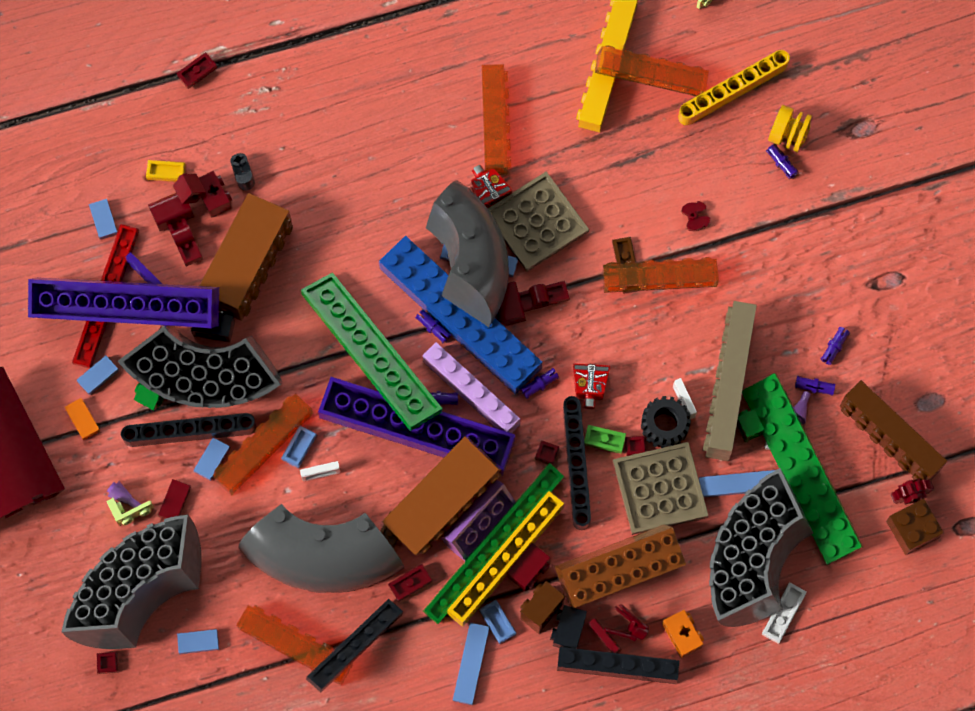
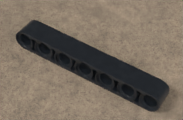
(180, 425)
(574, 471)

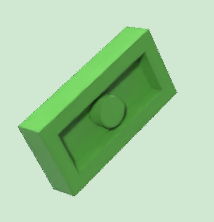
(604, 439)

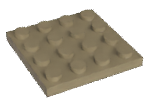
(537, 221)
(660, 488)

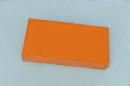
(82, 419)

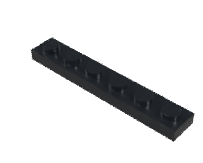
(354, 645)

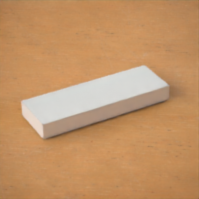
(781, 620)

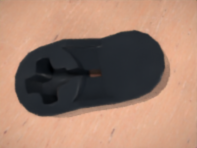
(242, 171)

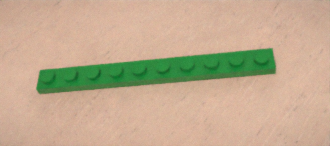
(544, 482)

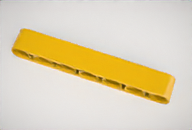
(738, 80)

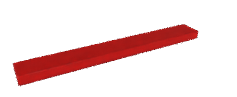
(113, 271)

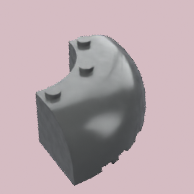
(474, 251)
(200, 373)
(753, 551)
(320, 555)
(133, 583)

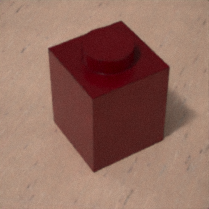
(189, 188)

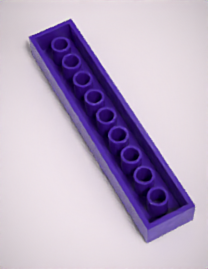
(123, 302)
(370, 413)

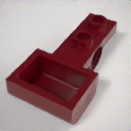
(172, 214)
(537, 296)

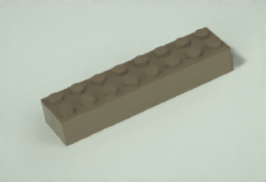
(730, 382)

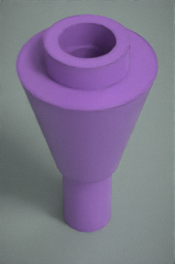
(801, 406)
(121, 494)

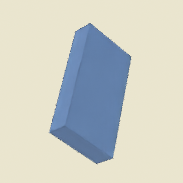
(103, 219)
(97, 375)
(299, 446)
(211, 458)
(497, 622)
(198, 641)

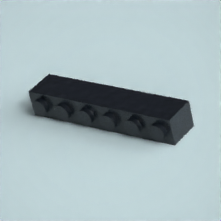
(618, 665)

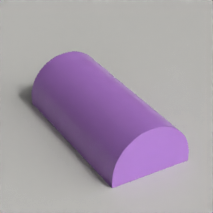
(478, 520)

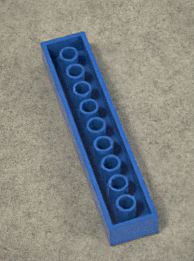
(491, 345)

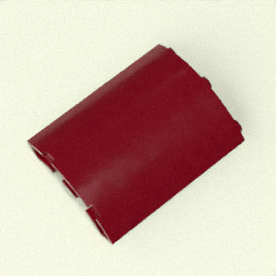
(24, 464)

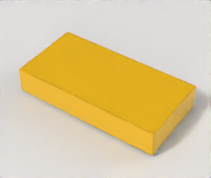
(164, 170)

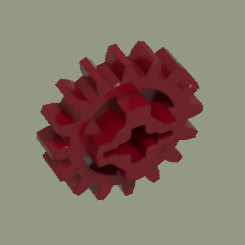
(912, 491)

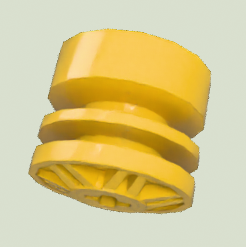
(790, 128)

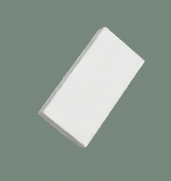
(683, 396)
(320, 471)

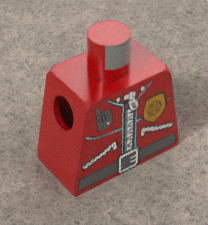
(489, 186)
(590, 382)

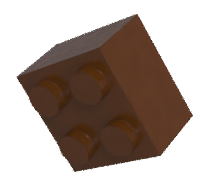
(914, 526)
(541, 607)

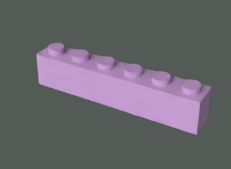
(470, 389)

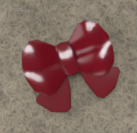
(695, 221)

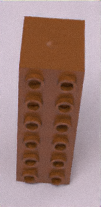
(247, 254)
(442, 496)
(620, 565)

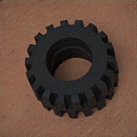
(671, 408)

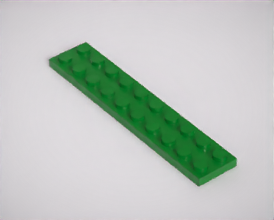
(371, 351)
(803, 469)

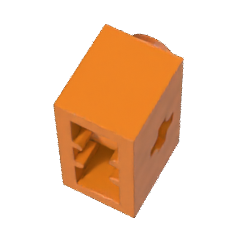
(683, 644)

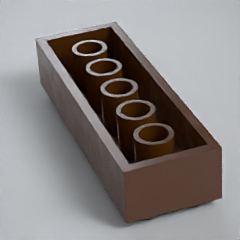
(892, 433)

